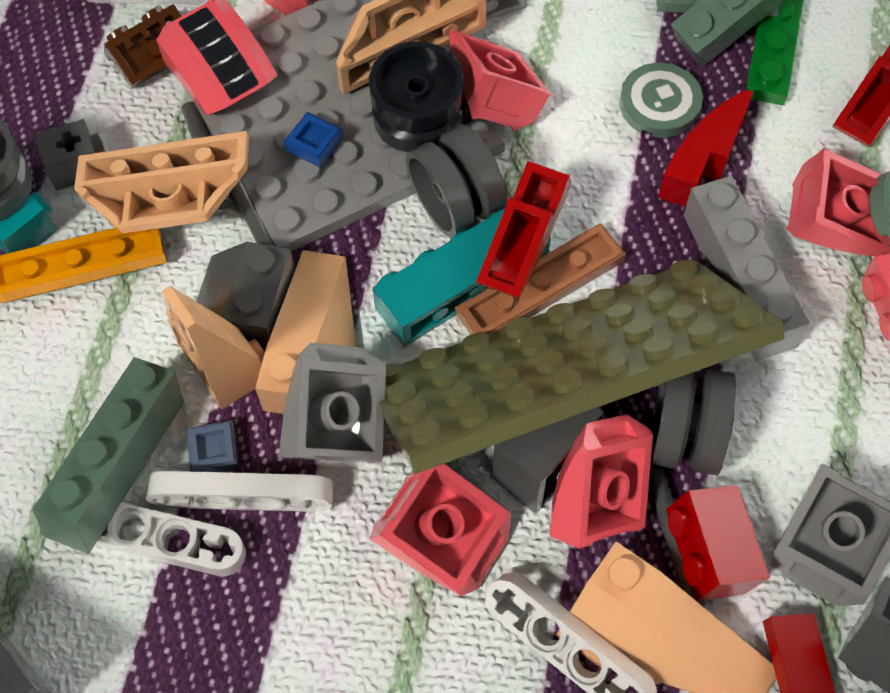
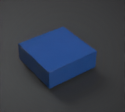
(313, 139)

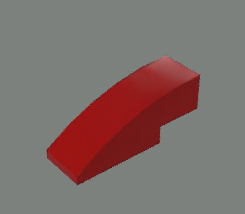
(869, 107)
(705, 149)
(524, 229)

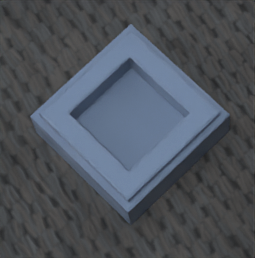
(212, 447)

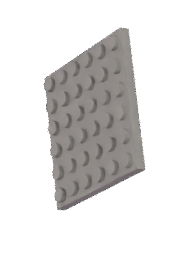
(363, 171)

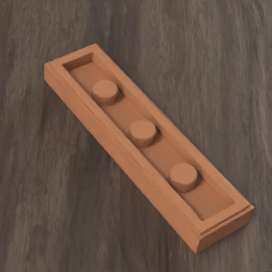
(553, 279)

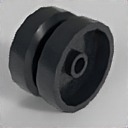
(416, 94)

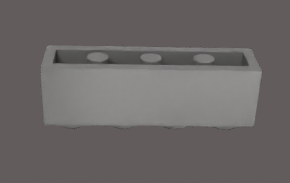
(743, 258)

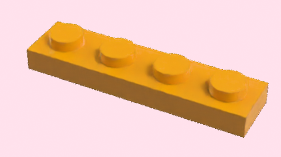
(78, 261)

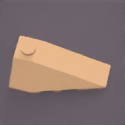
(312, 312)
(214, 348)
(666, 630)

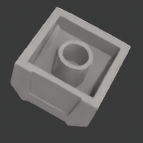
(334, 406)
(836, 539)

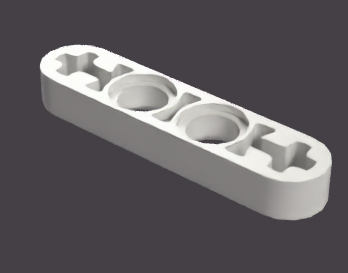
(240, 491)
(159, 525)
(573, 637)

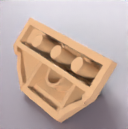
(392, 22)
(163, 181)

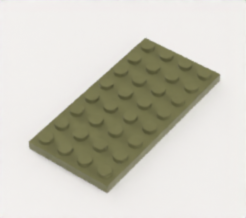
(569, 361)

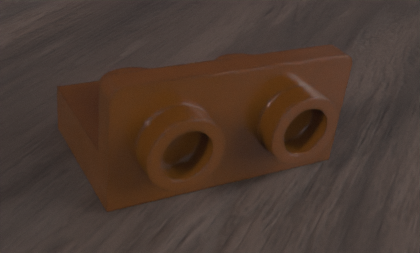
(136, 49)

